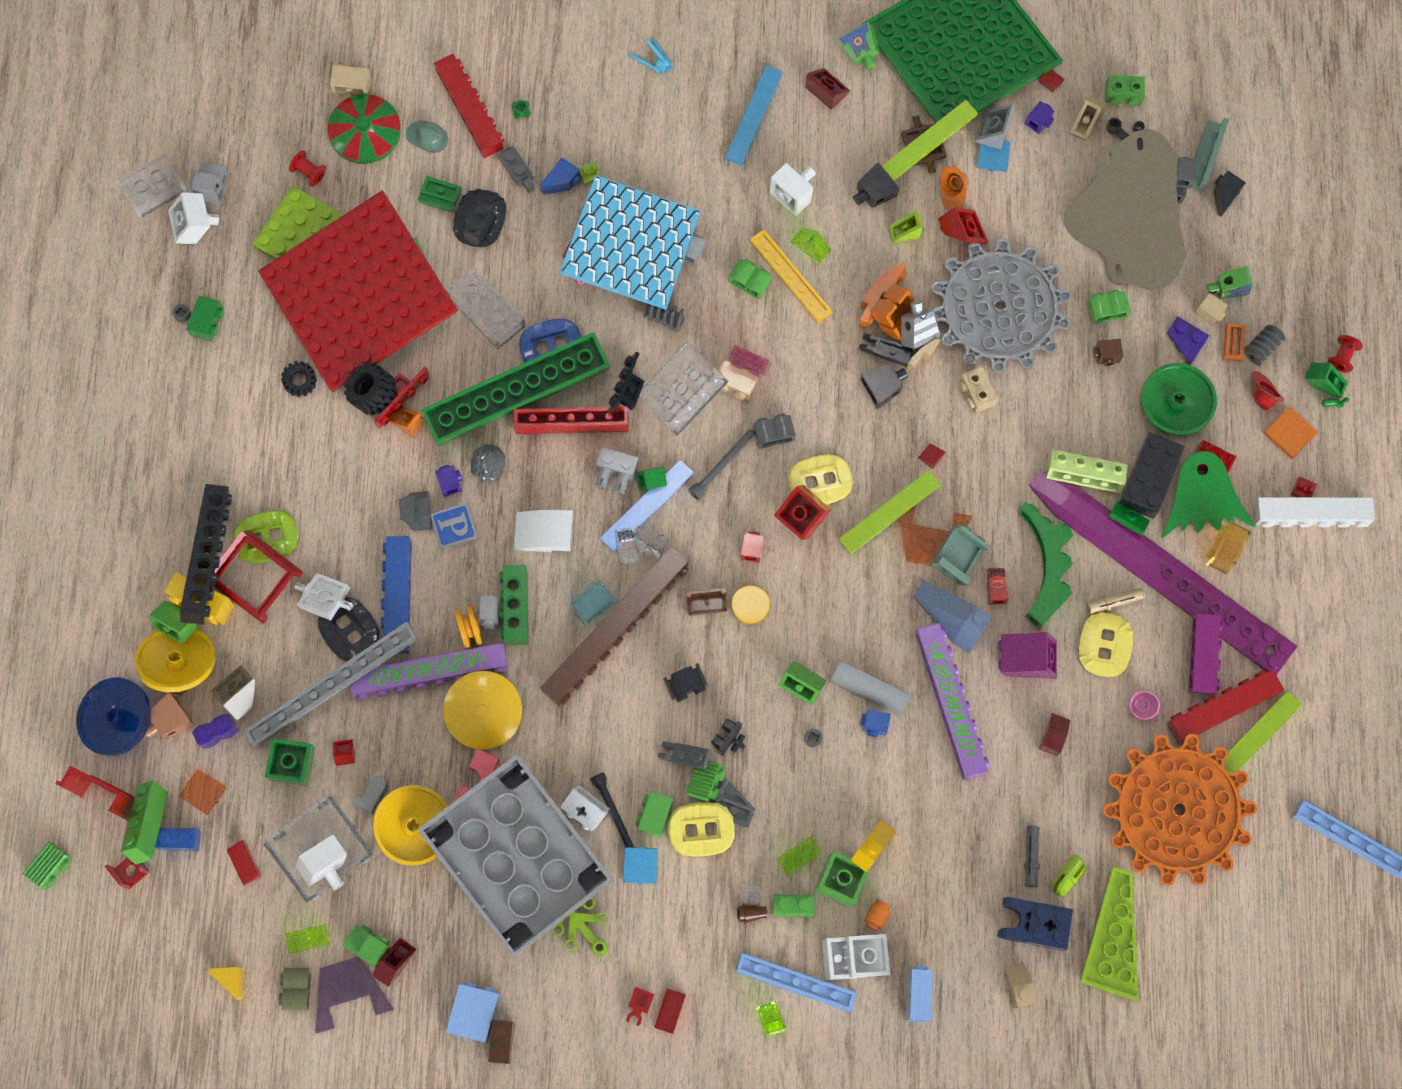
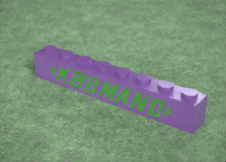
(429, 670)
(952, 702)

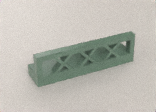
(1208, 152)

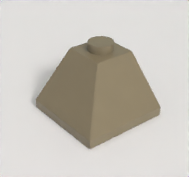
(236, 692)

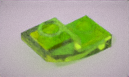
(799, 855)

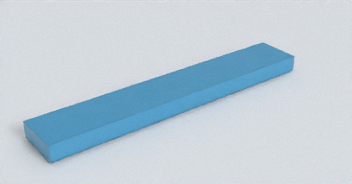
(753, 115)

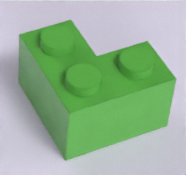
(366, 945)

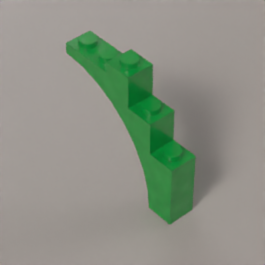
(1055, 564)

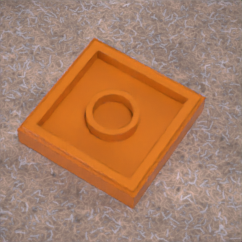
(1290, 432)

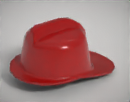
(1264, 391)

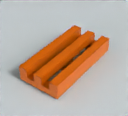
(1232, 356)

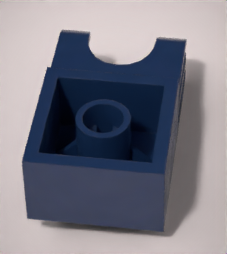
(1031, 924)

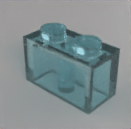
(591, 602)

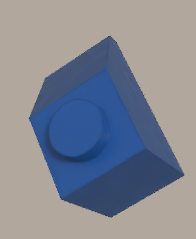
(561, 178)

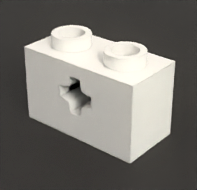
(594, 811)

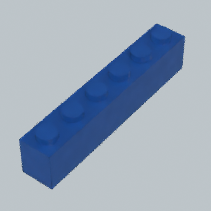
(396, 583)

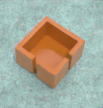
(891, 309)

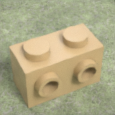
(978, 390)

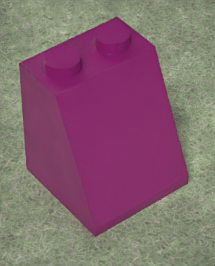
(1028, 655)

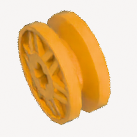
(468, 626)

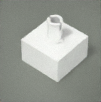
(792, 188)
(190, 218)
(322, 862)

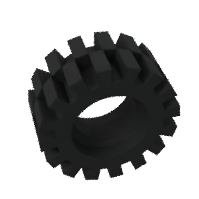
(299, 368)

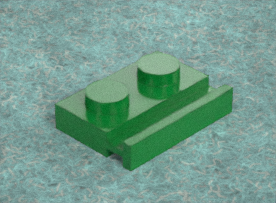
(439, 194)

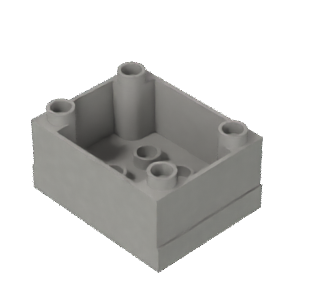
(515, 855)

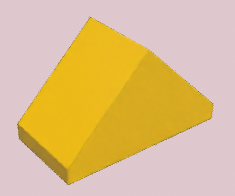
(230, 979)

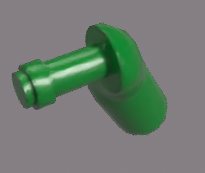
(1334, 402)

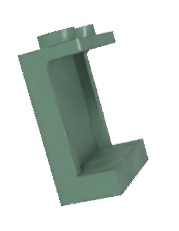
(959, 554)

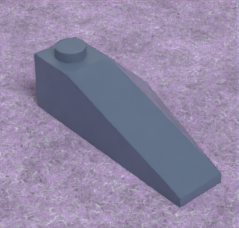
(959, 618)

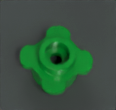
(517, 106)

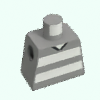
(918, 326)

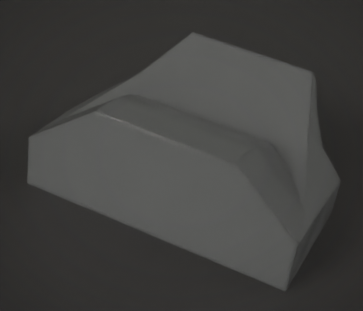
(416, 510)

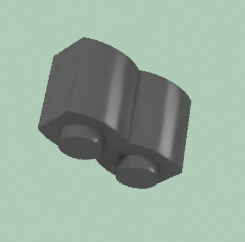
(774, 431)

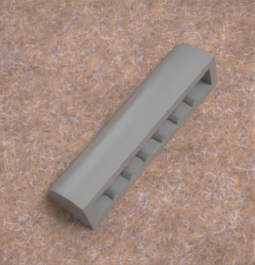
(870, 688)

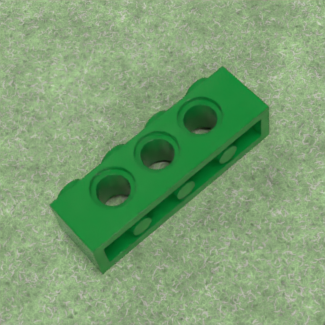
(520, 634)

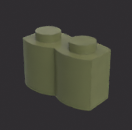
(296, 989)

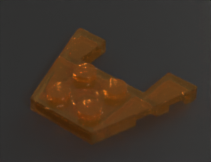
(923, 542)

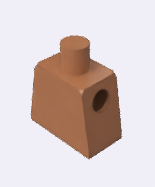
(168, 718)

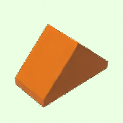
(407, 421)

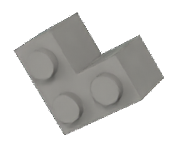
(211, 183)

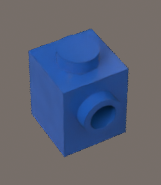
(875, 723)

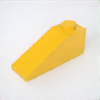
(873, 845)

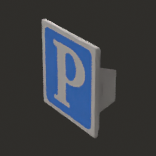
(453, 525)

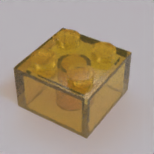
(1227, 548)

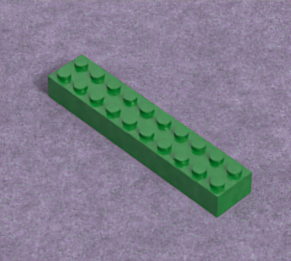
(515, 389)

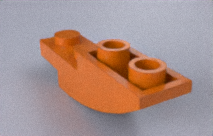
(877, 291)

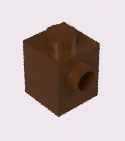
(1108, 352)

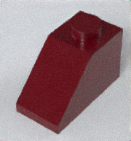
(1055, 735)
(393, 962)

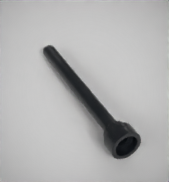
(600, 783)

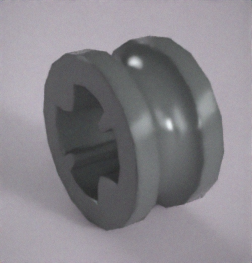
(177, 308)
(811, 743)

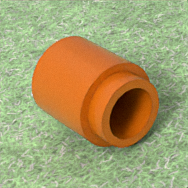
(877, 915)

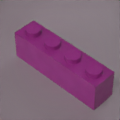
(1204, 654)

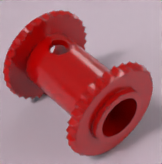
(307, 168)
(1343, 357)

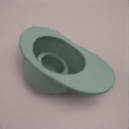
(427, 136)

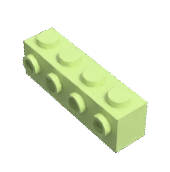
(1086, 471)

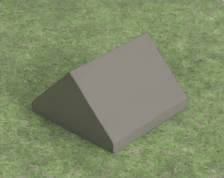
(994, 126)

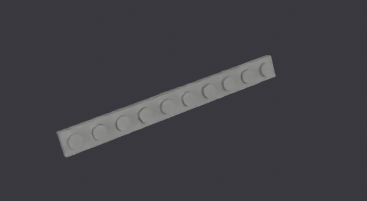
(331, 684)

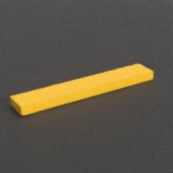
(790, 276)

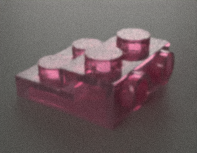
(755, 363)

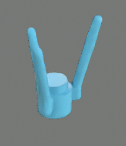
(662, 62)

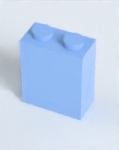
(919, 994)
(473, 1012)

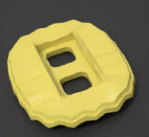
(817, 467)
(1120, 646)
(700, 814)

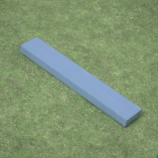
(649, 503)
(1349, 838)
(796, 982)

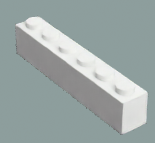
(1314, 512)

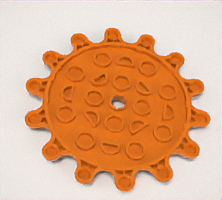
(1210, 809)

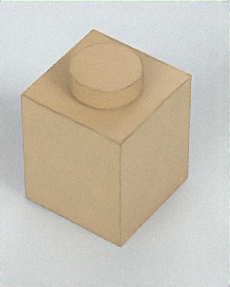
(1212, 309)

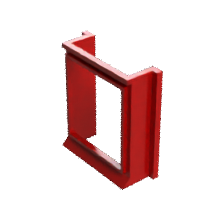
(231, 553)
(78, 783)

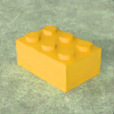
(220, 606)

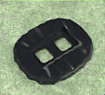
(465, 210)
(337, 638)

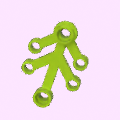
(577, 921)

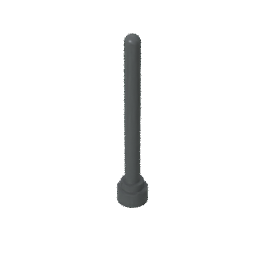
(697, 490)

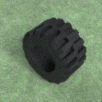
(360, 383)

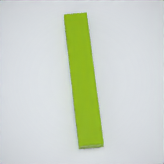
(930, 140)
(889, 512)
(1261, 732)

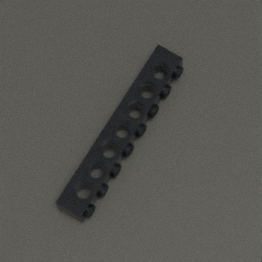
(213, 508)

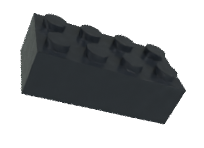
(1151, 475)

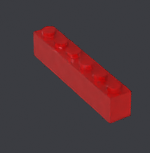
(468, 105)
(570, 420)
(1226, 706)

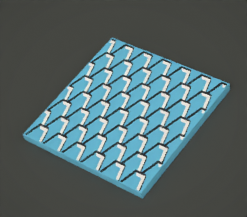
(630, 242)

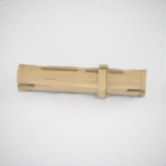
(1108, 603)

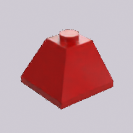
(963, 225)

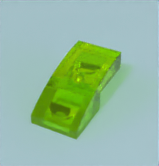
(307, 939)

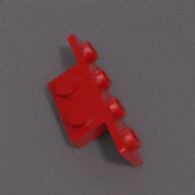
(405, 390)

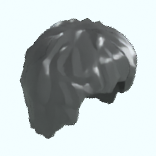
(488, 462)

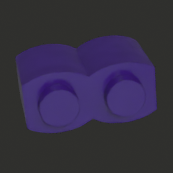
(218, 729)

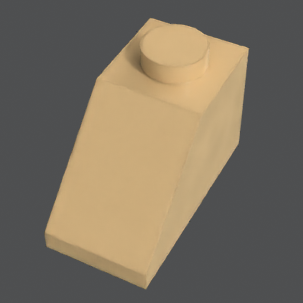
(1087, 117)
(1020, 986)

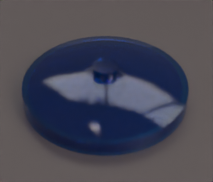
(113, 716)

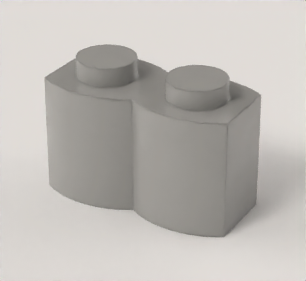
(488, 612)

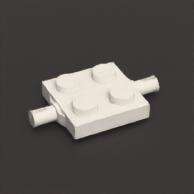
(323, 596)

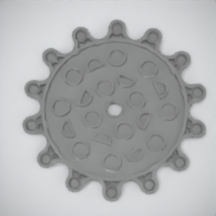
(1005, 278)

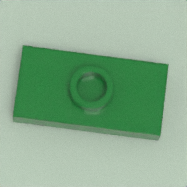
(1129, 518)

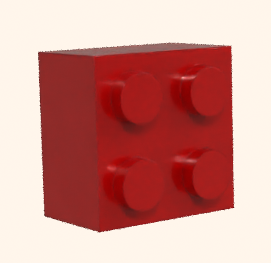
(802, 512)

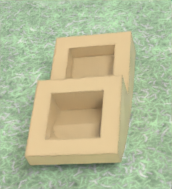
(925, 352)

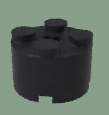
(686, 682)

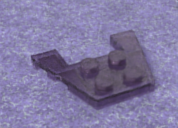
(345, 983)

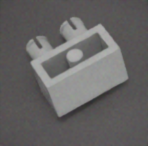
(618, 465)

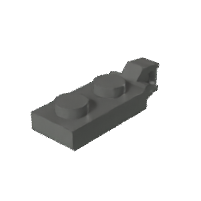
(516, 168)

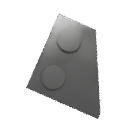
(736, 803)

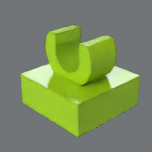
(588, 173)

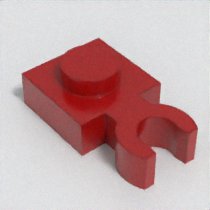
(640, 1003)

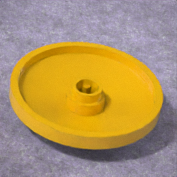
(172, 665)
(482, 710)
(398, 821)

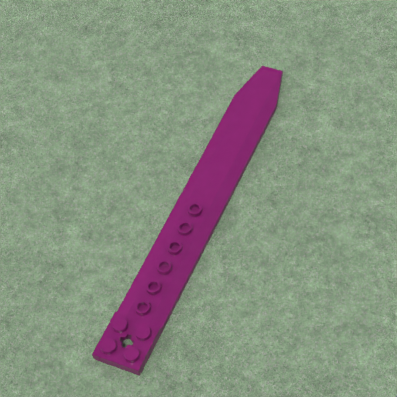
(1163, 572)

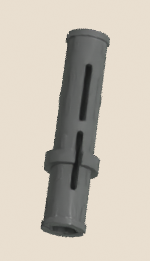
(1032, 856)

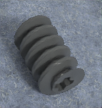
(667, 316)
(1264, 344)

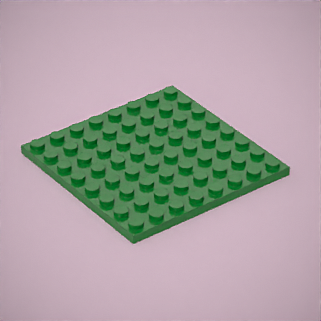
(962, 50)

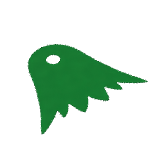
(1205, 496)

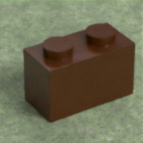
(501, 1042)

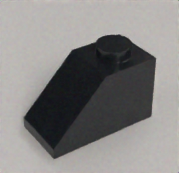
(1227, 190)

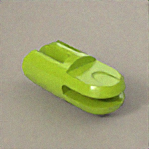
(1068, 875)

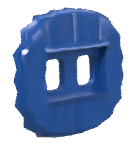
(547, 332)

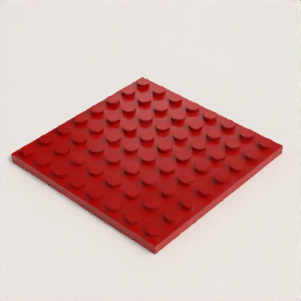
(357, 290)

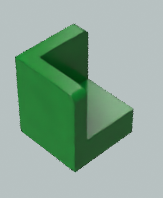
(651, 478)

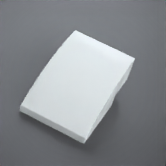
(543, 530)
(855, 957)

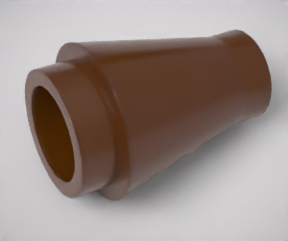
(749, 913)

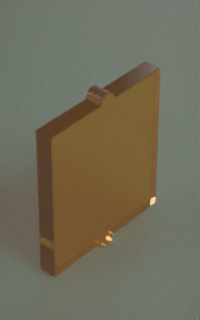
(202, 792)

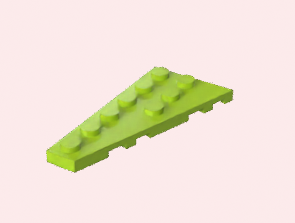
(1113, 949)

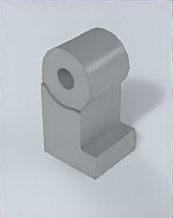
(376, 789)

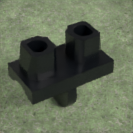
(723, 744)

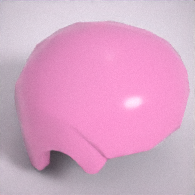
(1144, 705)

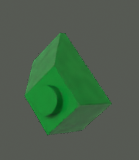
(1326, 379)

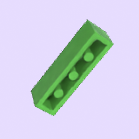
(144, 822)

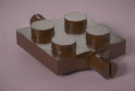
(910, 135)

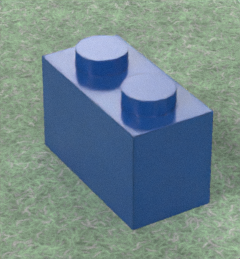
(178, 839)

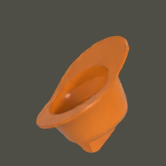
(953, 187)

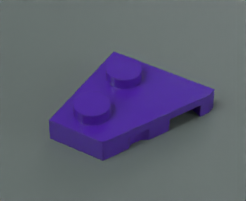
(1187, 338)

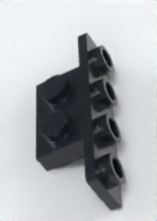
(629, 386)

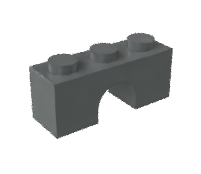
(1185, 176)

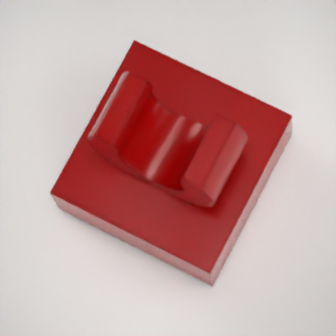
(1303, 488)

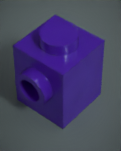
(1040, 117)
(449, 480)

